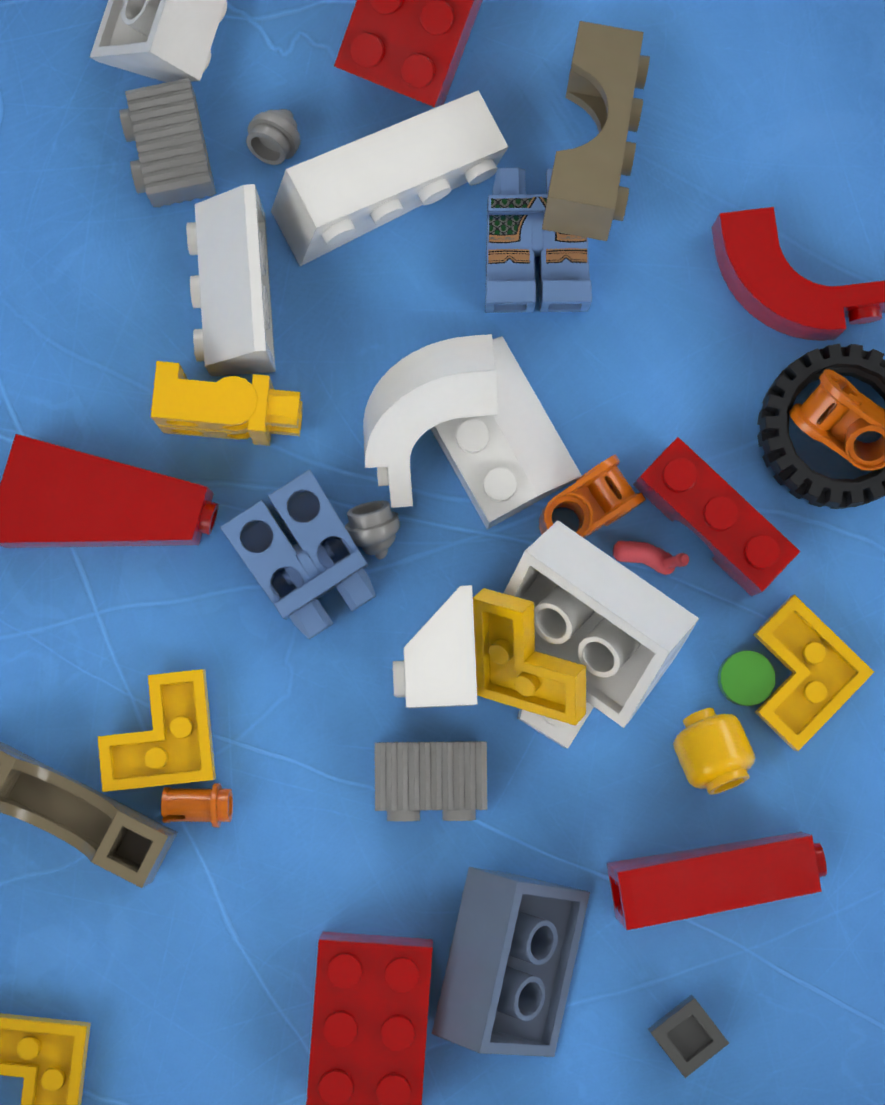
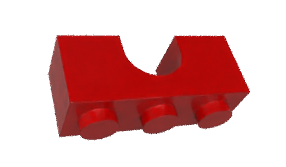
(729, 525)

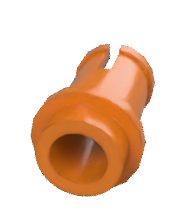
(197, 805)

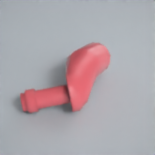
(649, 555)

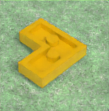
(821, 668)
(512, 669)
(175, 749)
(47, 1055)

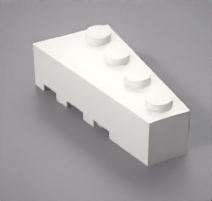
(386, 175)

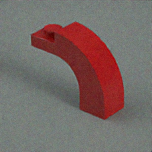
(775, 293)

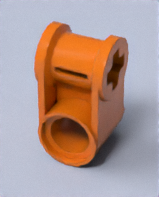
(838, 415)
(596, 498)

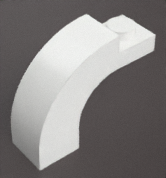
(421, 391)

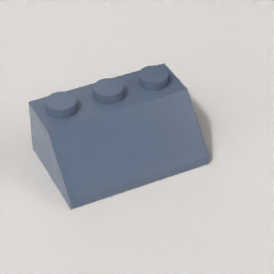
(510, 964)

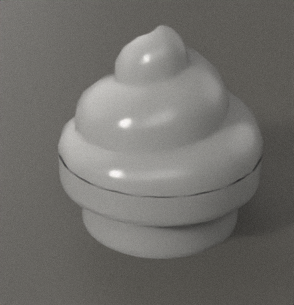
(273, 136)
(373, 527)

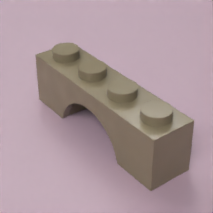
(586, 179)
(83, 817)

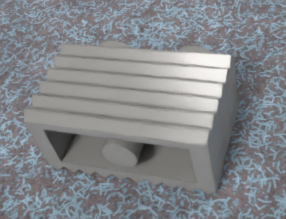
(168, 142)
(431, 778)

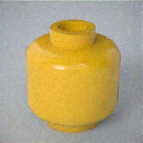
(714, 751)

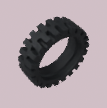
(774, 427)

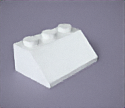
(159, 37)
(232, 284)
(508, 456)
(600, 618)
(441, 658)

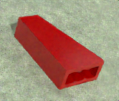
(89, 501)
(714, 879)

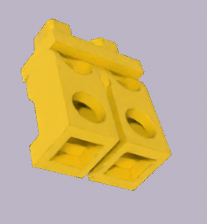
(223, 408)

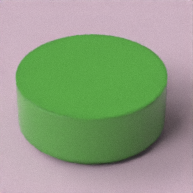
(746, 678)

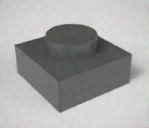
(688, 1036)

